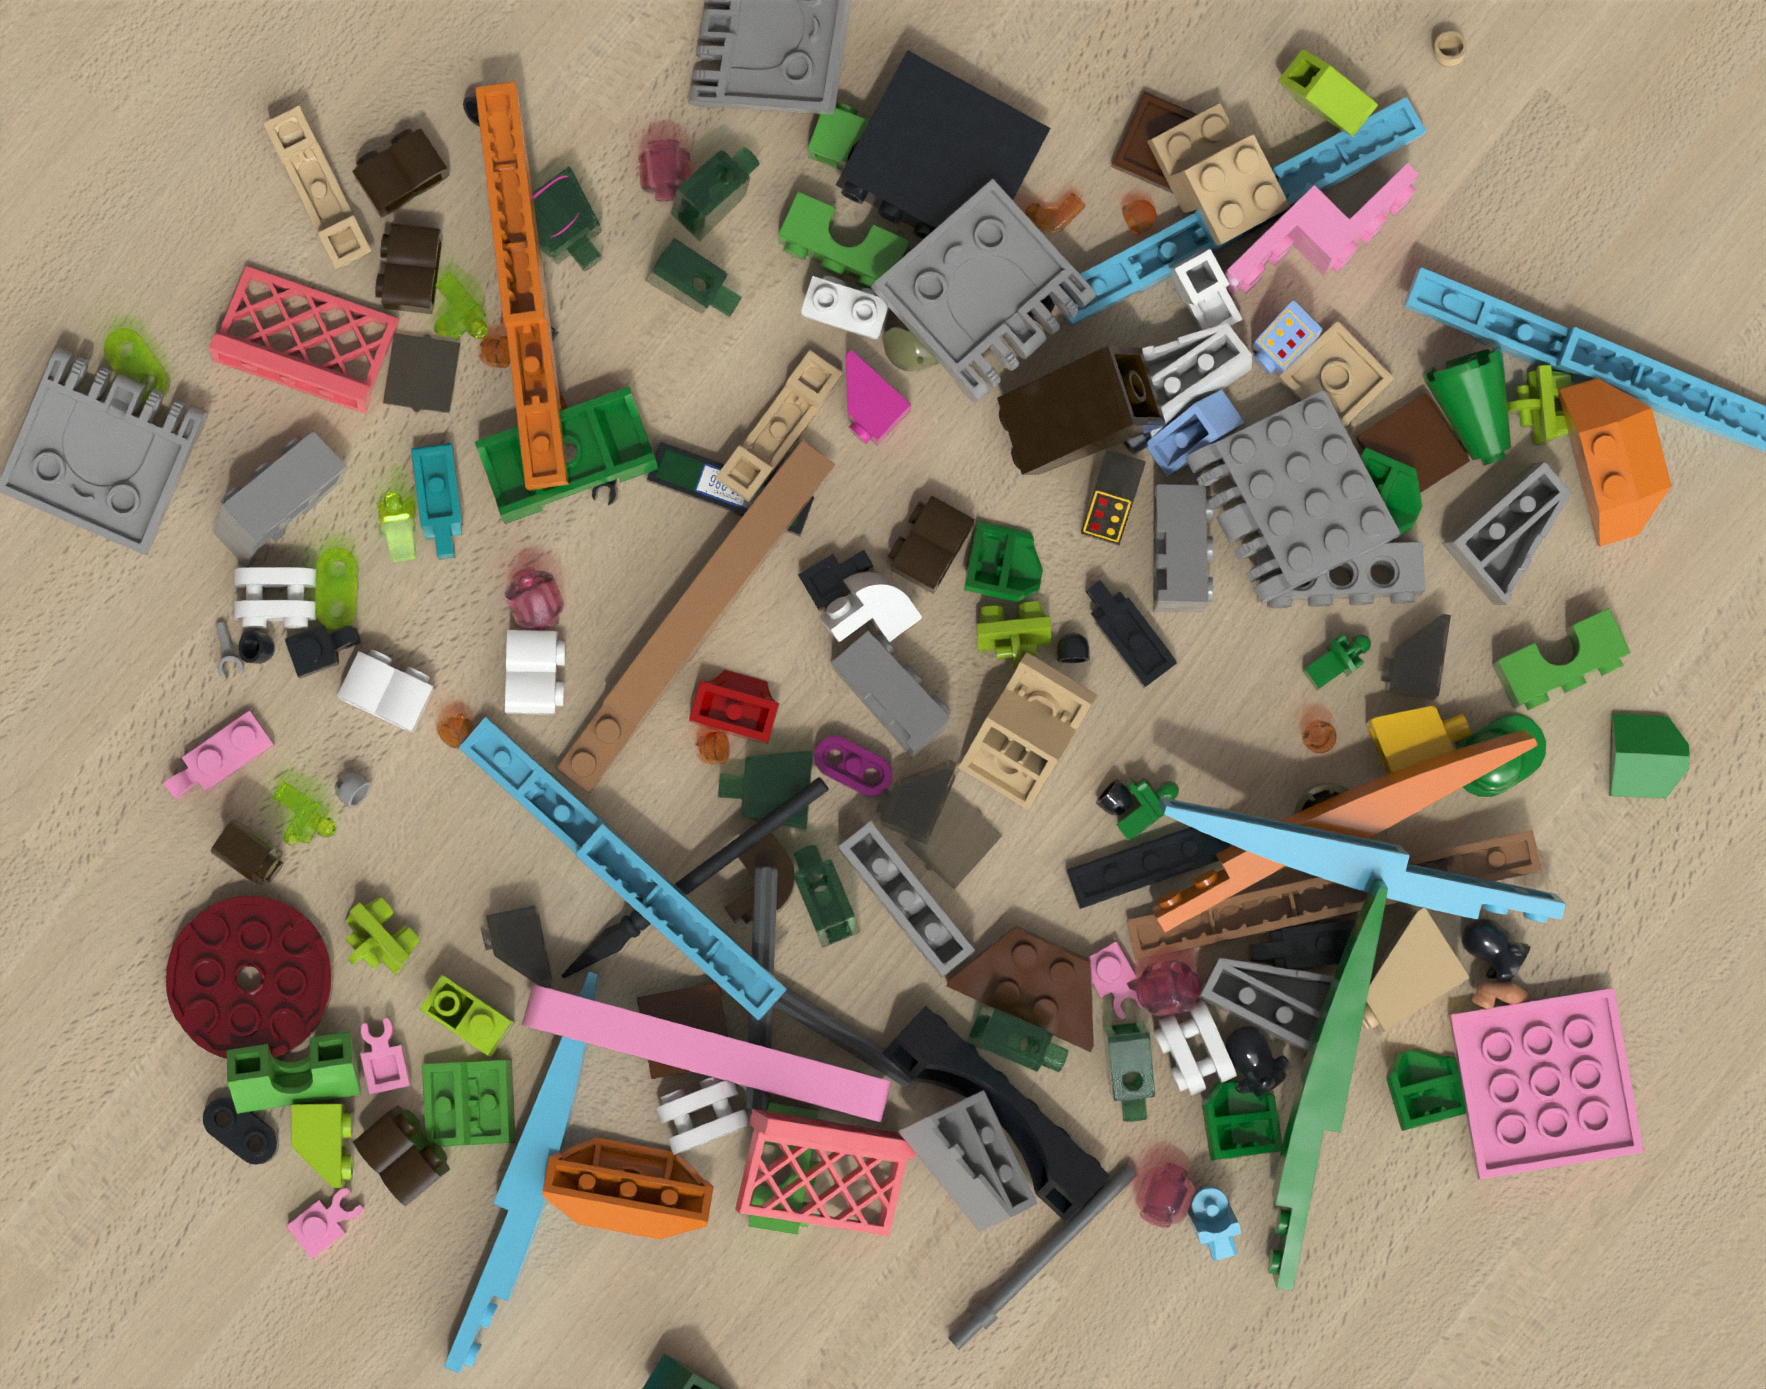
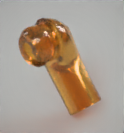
(1055, 219)

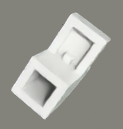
(1204, 290)
(872, 599)

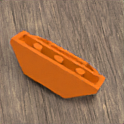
(1615, 457)
(628, 1189)

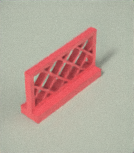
(284, 366)
(822, 1136)

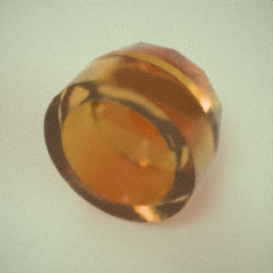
(1139, 216)
(495, 351)
(454, 729)
(1322, 743)
(713, 748)

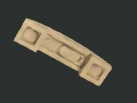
(317, 187)
(780, 427)

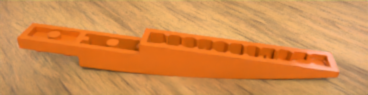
(522, 286)
(1356, 813)

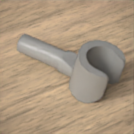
(227, 650)

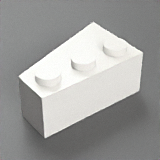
(1195, 368)

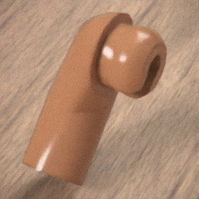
(1505, 991)

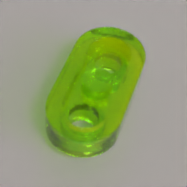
(140, 364)
(336, 589)

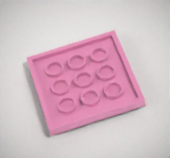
(1546, 1083)

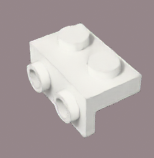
(845, 307)

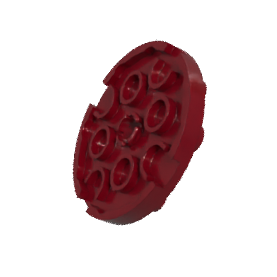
(239, 935)

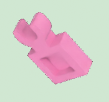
(1111, 975)
(385, 1065)
(320, 1225)

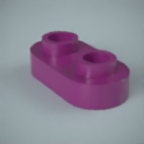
(854, 765)

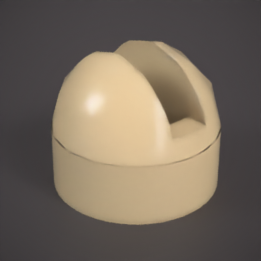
(1450, 43)

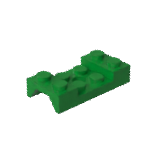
(608, 447)

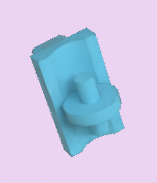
(1214, 1222)

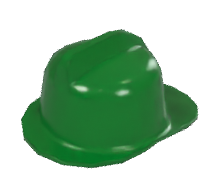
(1515, 770)

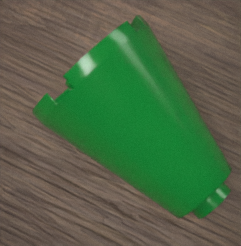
(1475, 402)

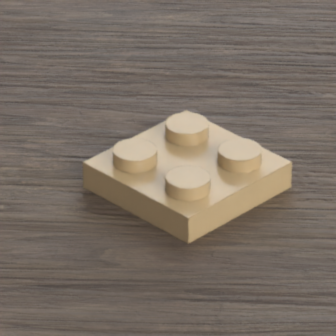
(1341, 369)

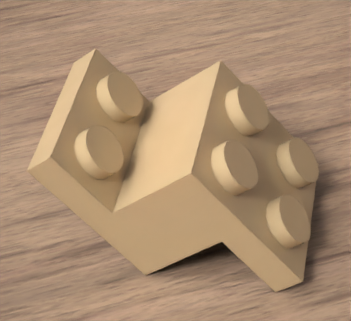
(1218, 174)
(1027, 731)

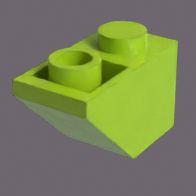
(1327, 93)
(466, 1016)
(320, 1139)

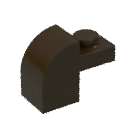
(765, 852)

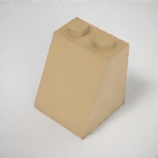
(1411, 973)

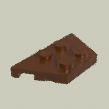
(1034, 983)

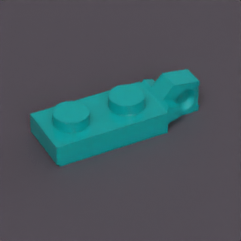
(438, 496)

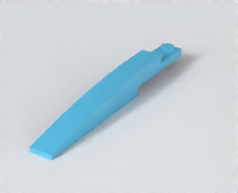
(1321, 166)
(1588, 357)
(1360, 861)
(623, 868)
(523, 1190)

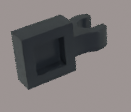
(826, 578)
(316, 650)

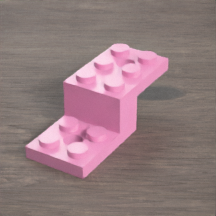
(1321, 231)

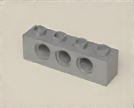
(1402, 559)
(906, 899)

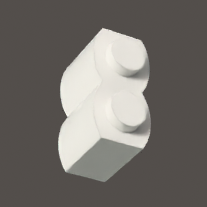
(532, 672)
(386, 691)

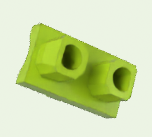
(1537, 404)
(1013, 637)
(373, 942)

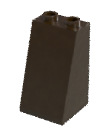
(1080, 409)

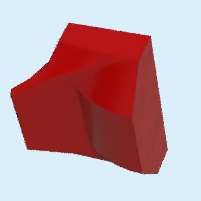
(735, 706)

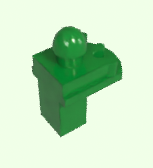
(1340, 658)
(1149, 811)

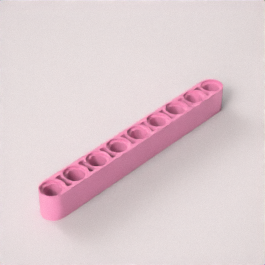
(706, 1053)

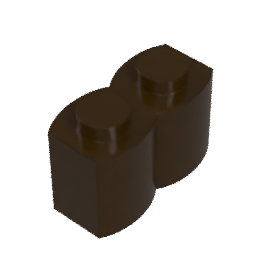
(400, 172)
(410, 268)
(931, 544)
(248, 853)
(402, 1154)

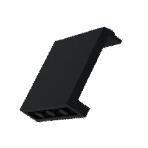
(937, 147)

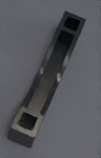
(1058, 1167)

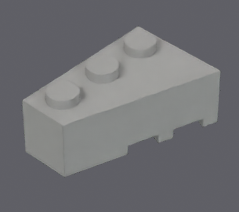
(277, 496)
(1506, 531)
(1182, 548)
(892, 692)
(1269, 998)
(972, 1160)

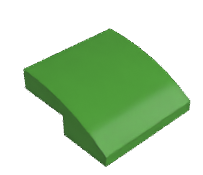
(468, 1103)

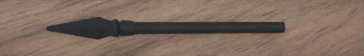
(616, 936)

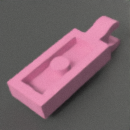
(221, 756)

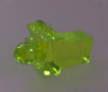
(464, 314)
(398, 523)
(309, 816)

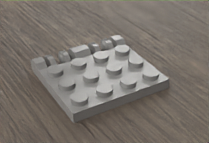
(772, 55)
(979, 283)
(98, 459)
(1299, 491)

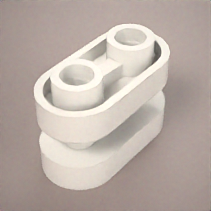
(256, 611)
(1173, 1038)
(679, 1105)

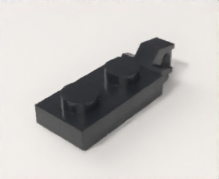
(1130, 634)
(1305, 945)

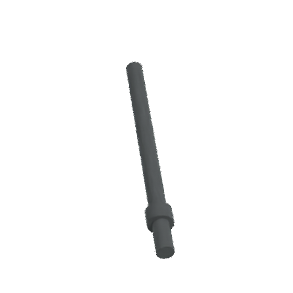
(985, 1313)

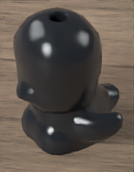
(1492, 943)
(1254, 1059)

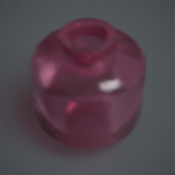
(663, 168)
(534, 599)
(1168, 988)
(1165, 1195)

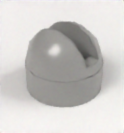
(353, 789)

